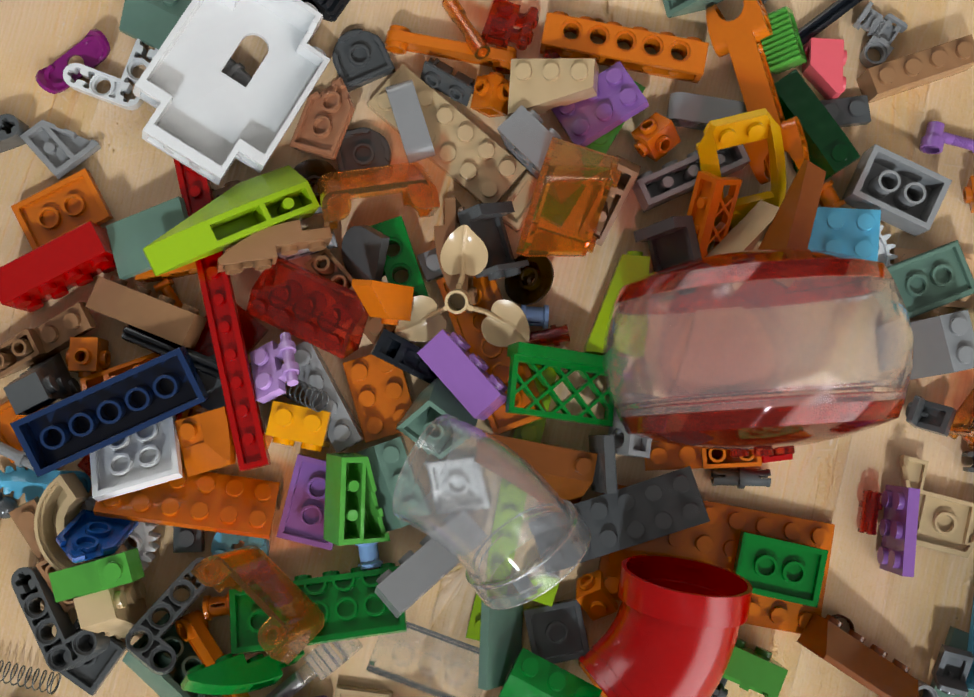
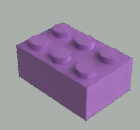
(464, 374)

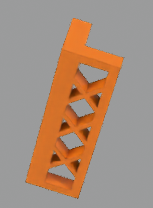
(708, 204)

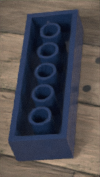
(110, 411)

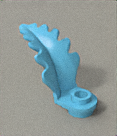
(27, 482)

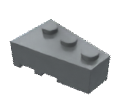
(41, 386)

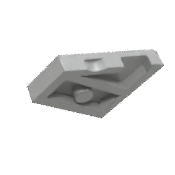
(58, 148)

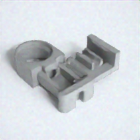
(882, 33)

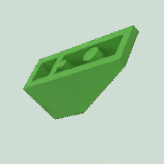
(96, 575)

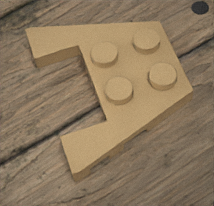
(943, 521)

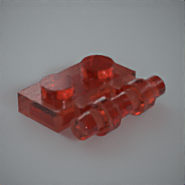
(501, 21)

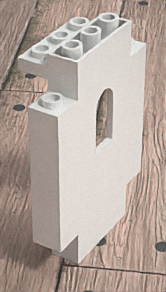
(209, 116)

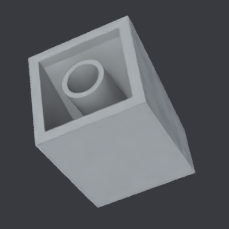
(942, 345)

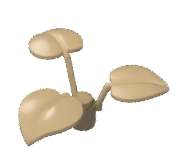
(463, 255)

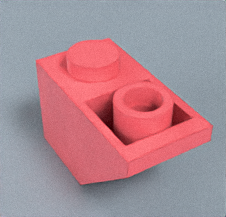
(825, 66)

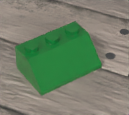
(540, 678)

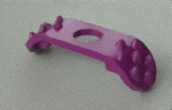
(92, 49)

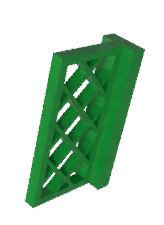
(558, 360)

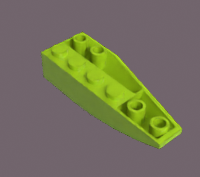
(233, 216)

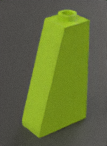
(628, 269)

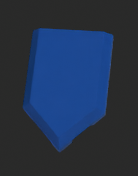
(93, 536)

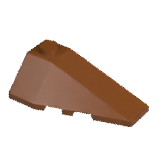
(797, 213)

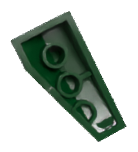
(825, 139)

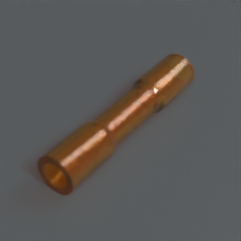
(472, 37)

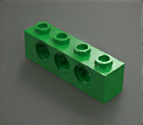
(404, 259)

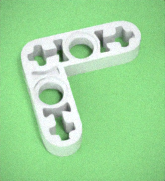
(118, 86)

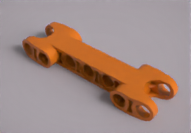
(743, 42)

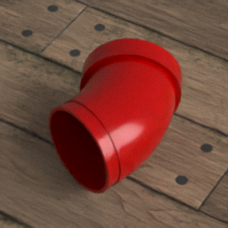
(671, 629)

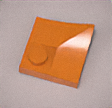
(206, 441)

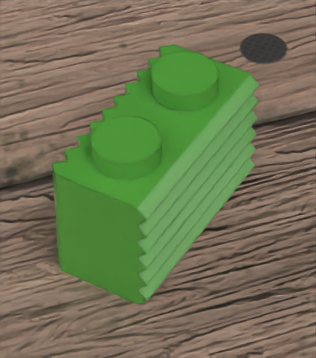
(784, 46)

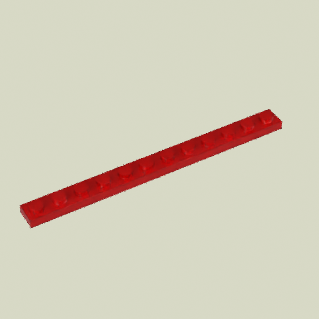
(226, 337)

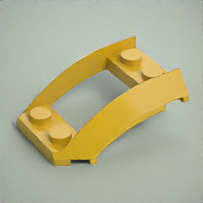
(741, 130)

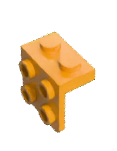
(298, 423)

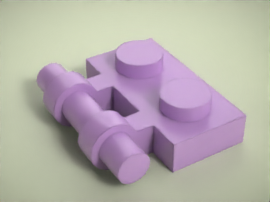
(268, 370)

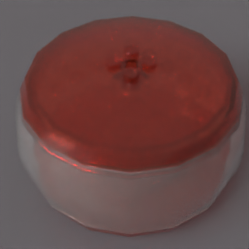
(759, 351)

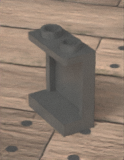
(487, 223)
(670, 241)

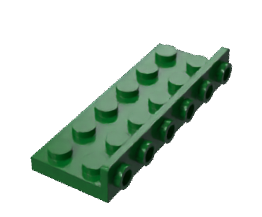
(345, 600)

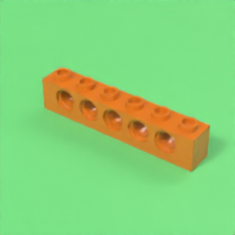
(633, 59)

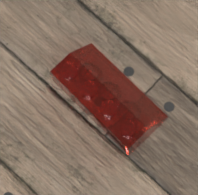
(309, 307)

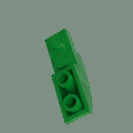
(235, 675)

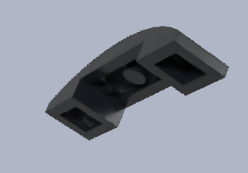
(402, 355)

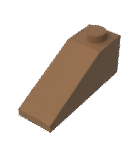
(616, 198)

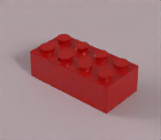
(56, 268)

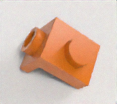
(594, 595)

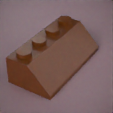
(857, 660)

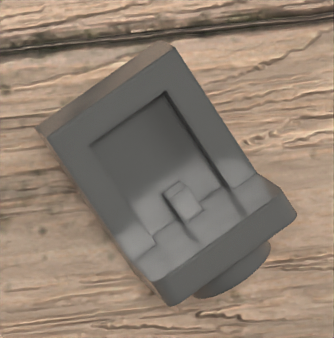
(930, 416)
(952, 670)

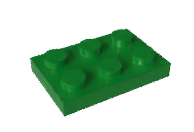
(781, 568)

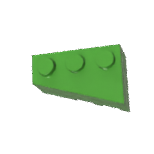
(351, 501)
(755, 670)

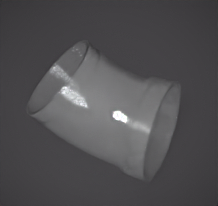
(489, 512)

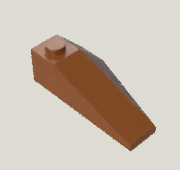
(564, 468)

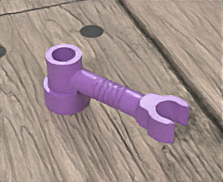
(936, 137)

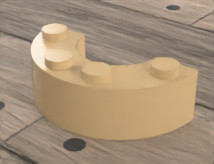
(54, 511)

